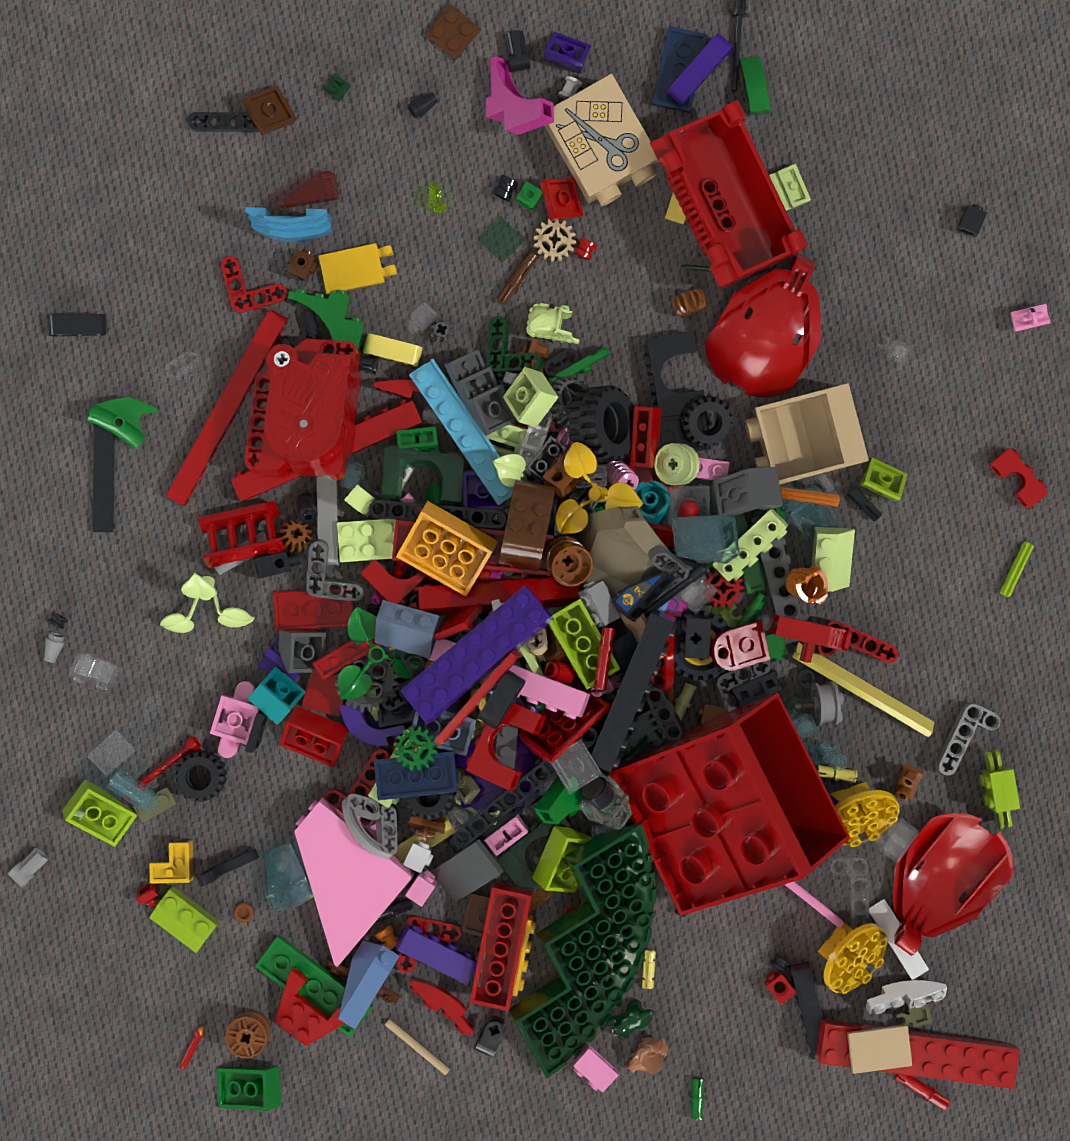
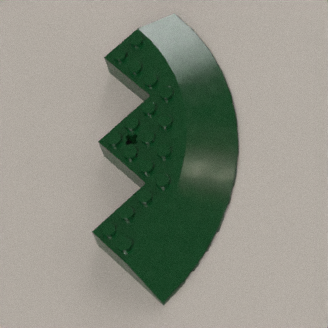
(591, 947)

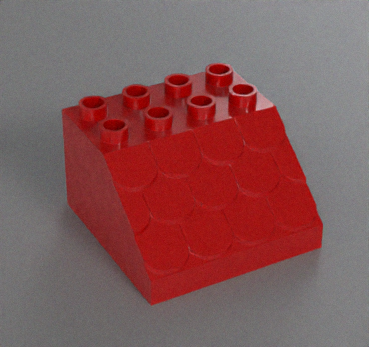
(732, 807)

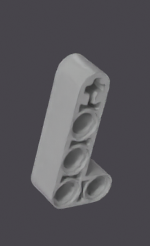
(963, 740)

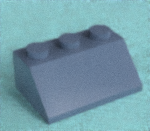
(406, 629)
(459, 739)

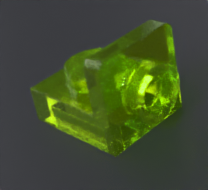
(434, 196)

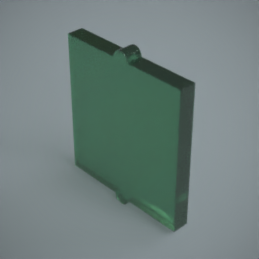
(501, 239)

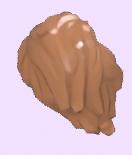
(649, 1055)

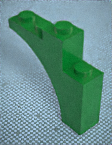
(333, 313)
(557, 803)

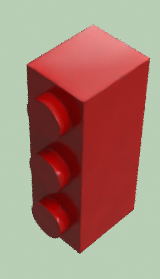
(645, 436)

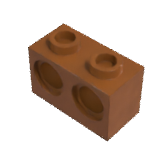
(558, 472)

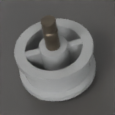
(824, 703)

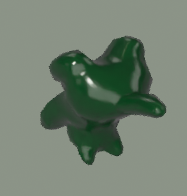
(633, 1018)

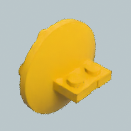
(865, 812)
(849, 955)

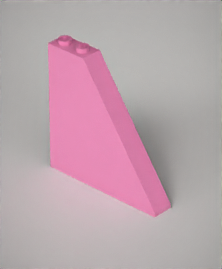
(345, 878)

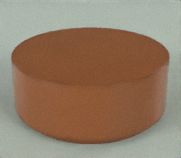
(244, 912)

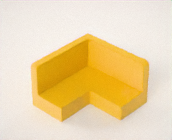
(179, 867)

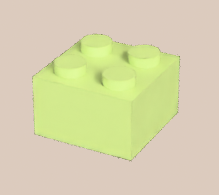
(530, 397)

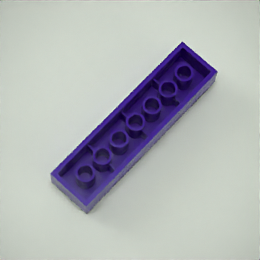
(477, 654)

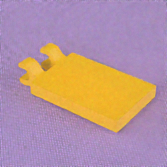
(355, 268)

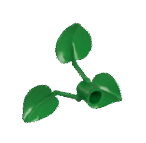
(352, 680)

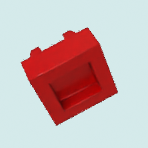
(147, 894)

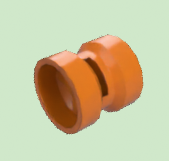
(387, 937)

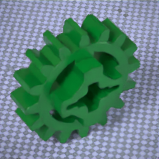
(414, 740)

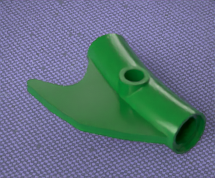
(129, 414)

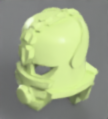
(546, 323)

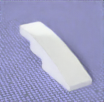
(535, 440)
(889, 923)

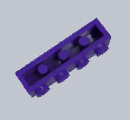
(437, 954)

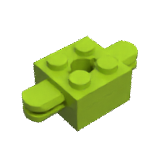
(999, 788)

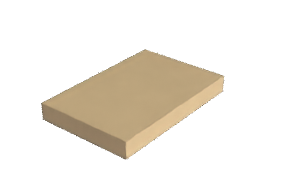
(879, 1049)

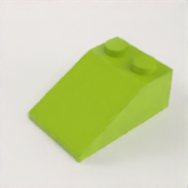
(98, 813)

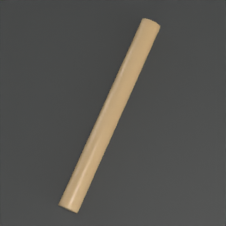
(417, 1047)

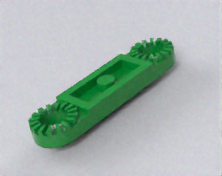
(582, 366)

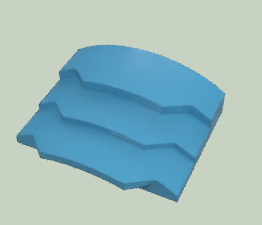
(289, 228)

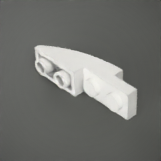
(914, 993)

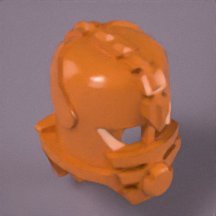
(805, 582)

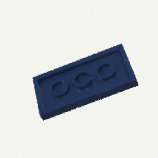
(679, 51)
(396, 782)

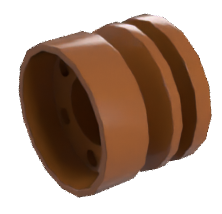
(574, 568)
(251, 1023)

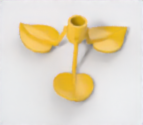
(578, 463)

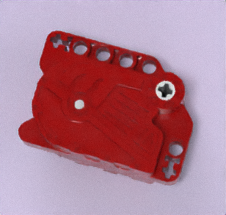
(307, 410)

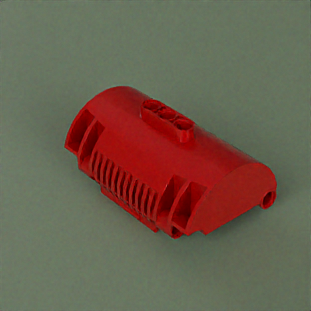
(724, 158)

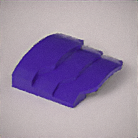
(489, 790)

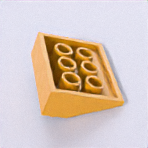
(447, 548)

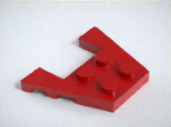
(300, 1016)

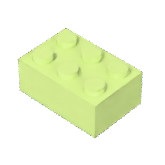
(366, 540)

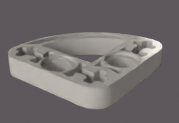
(363, 838)

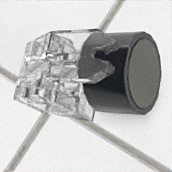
(603, 802)

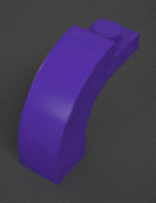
(365, 730)

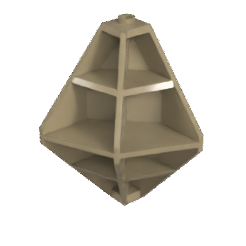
(619, 547)

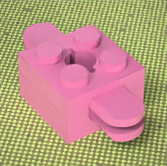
(234, 719)

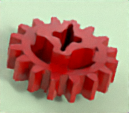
(723, 596)

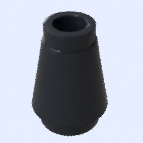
(420, 106)

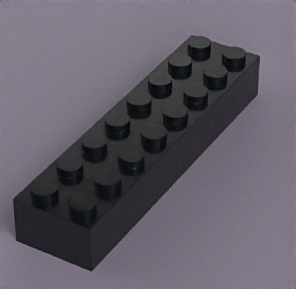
(635, 684)

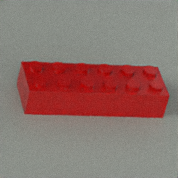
(501, 946)

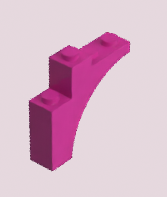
(511, 106)

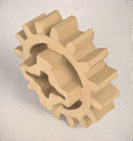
(564, 241)

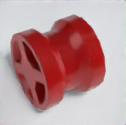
(585, 249)

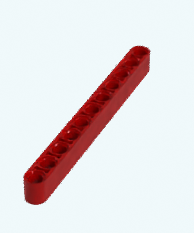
(225, 409)

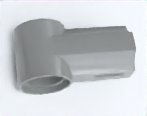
(28, 867)

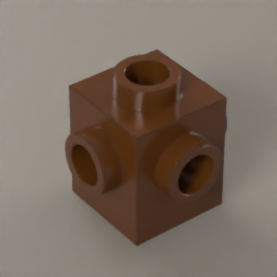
(302, 272)

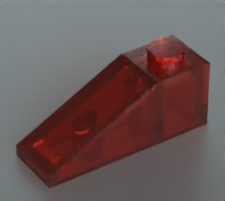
(316, 190)

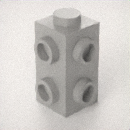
(599, 603)

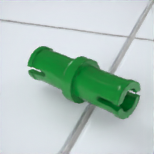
(753, 609)
(697, 1098)

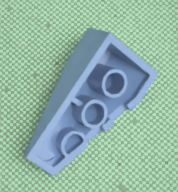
(366, 976)

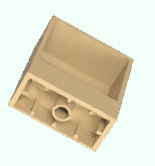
(808, 434)

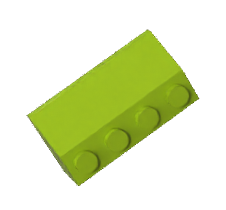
(579, 641)

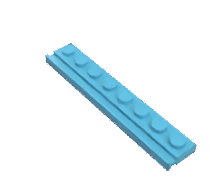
(461, 427)

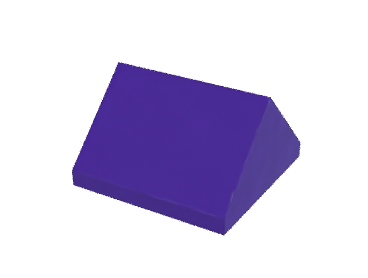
(566, 52)

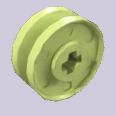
(666, 464)

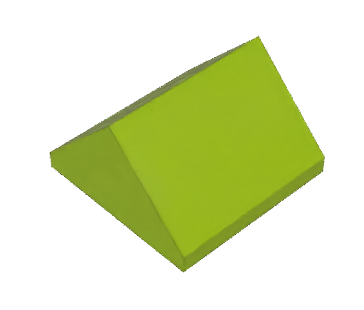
(884, 480)

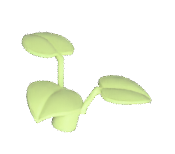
(510, 468)
(203, 588)

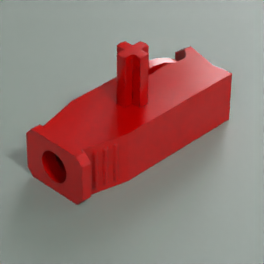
(810, 634)

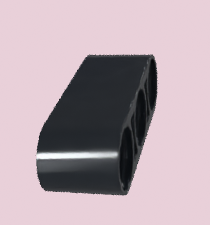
(77, 324)
(501, 699)

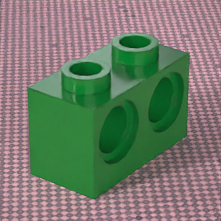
(420, 438)

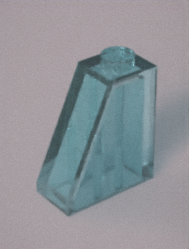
(133, 790)

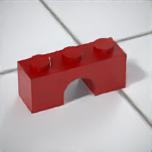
(1031, 489)

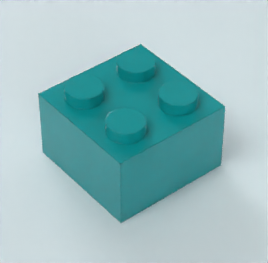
(276, 695)

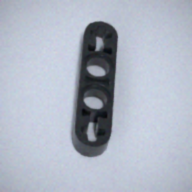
(226, 122)

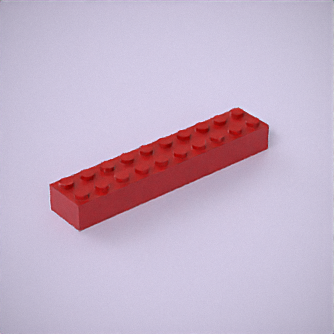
(931, 1054)

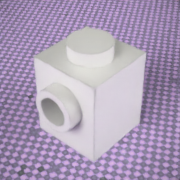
(418, 856)

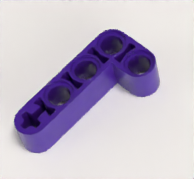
(700, 69)

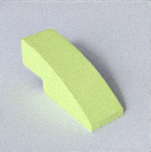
(360, 500)

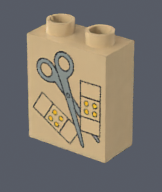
(602, 141)

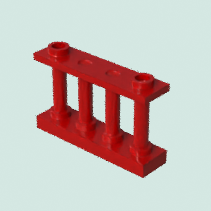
(239, 517)

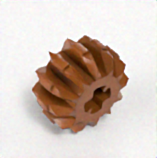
(689, 302)
(303, 536)

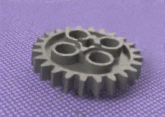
(368, 700)

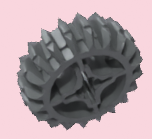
(566, 390)

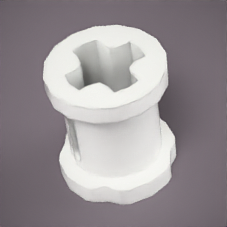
(570, 88)

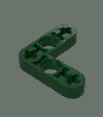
(502, 356)

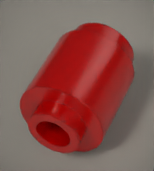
(688, 509)
(560, 671)

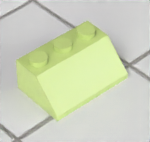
(833, 555)

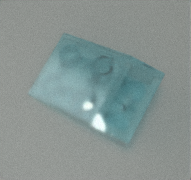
(706, 538)
(285, 879)

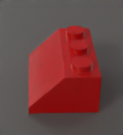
(314, 736)

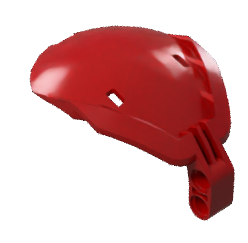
(759, 349)
(956, 859)

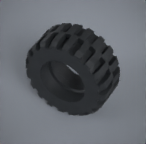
(602, 421)

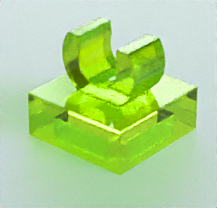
(728, 617)

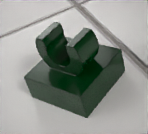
(336, 87)

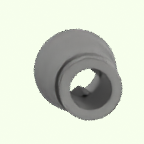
(53, 646)

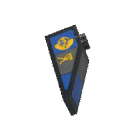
(637, 597)

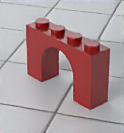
(389, 587)
(484, 761)

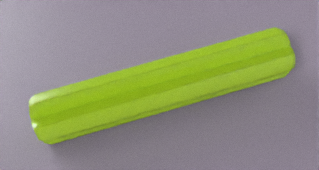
(1016, 569)

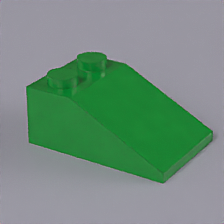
(249, 1087)

